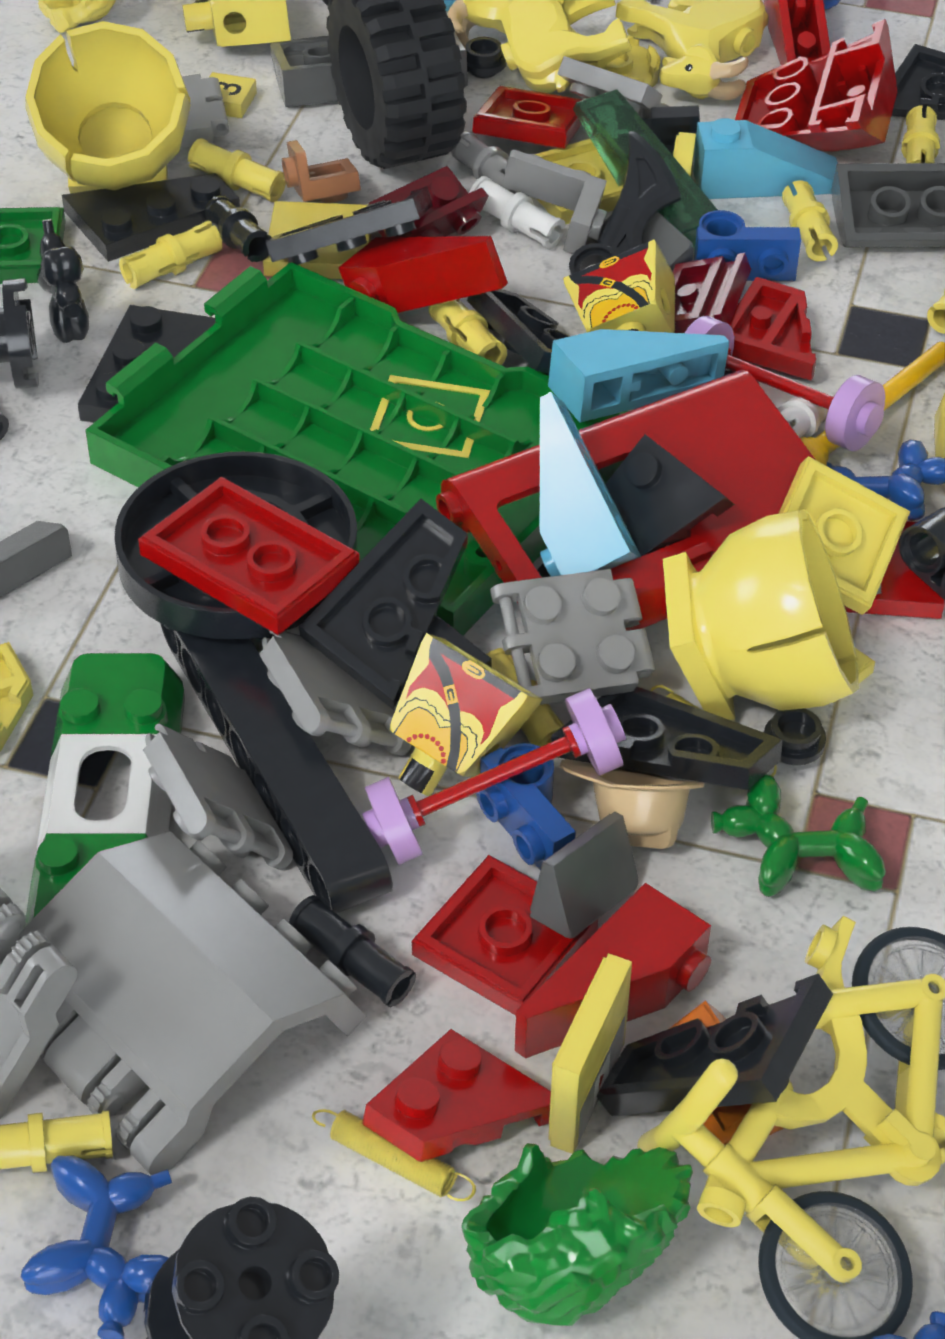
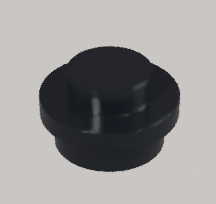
(484, 57)
(800, 734)

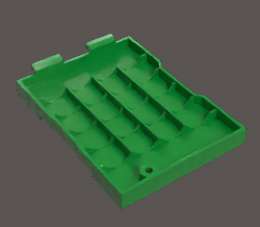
(301, 377)

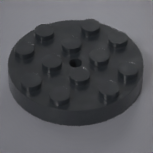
(274, 478)

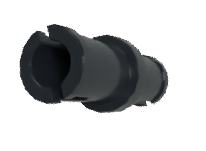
(238, 228)
(353, 950)

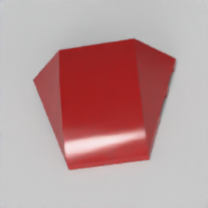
(831, 101)

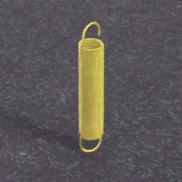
(429, 1174)

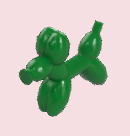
(844, 841)

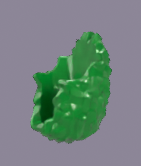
(574, 1230)

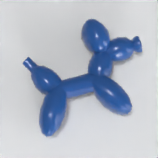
(905, 482)
(73, 1261)

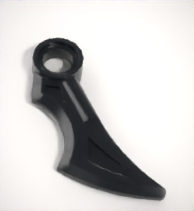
(645, 192)

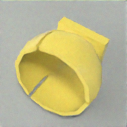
(111, 114)
(762, 619)

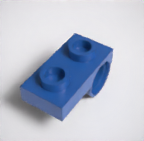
(769, 250)
(526, 806)

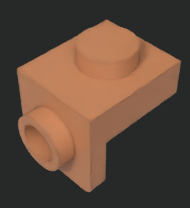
(321, 181)

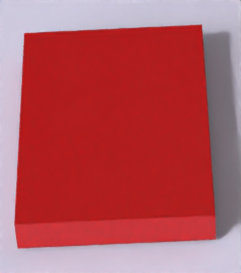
(249, 554)

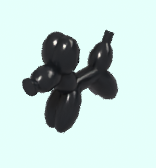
(58, 274)

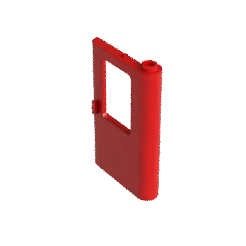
(717, 429)

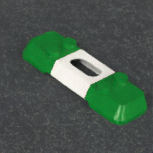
(103, 706)

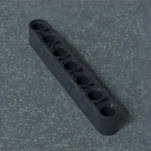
(286, 768)

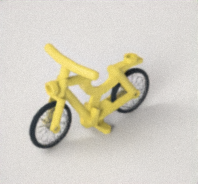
(826, 1256)

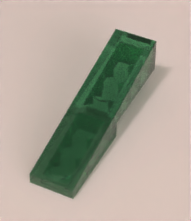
(607, 123)

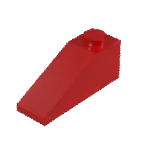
(798, 29)
(424, 270)
(666, 955)

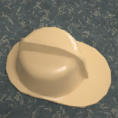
(649, 802)

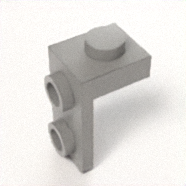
(561, 187)

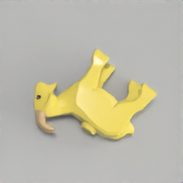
(542, 35)
(699, 41)

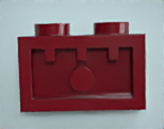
(452, 205)

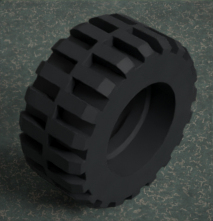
(397, 78)

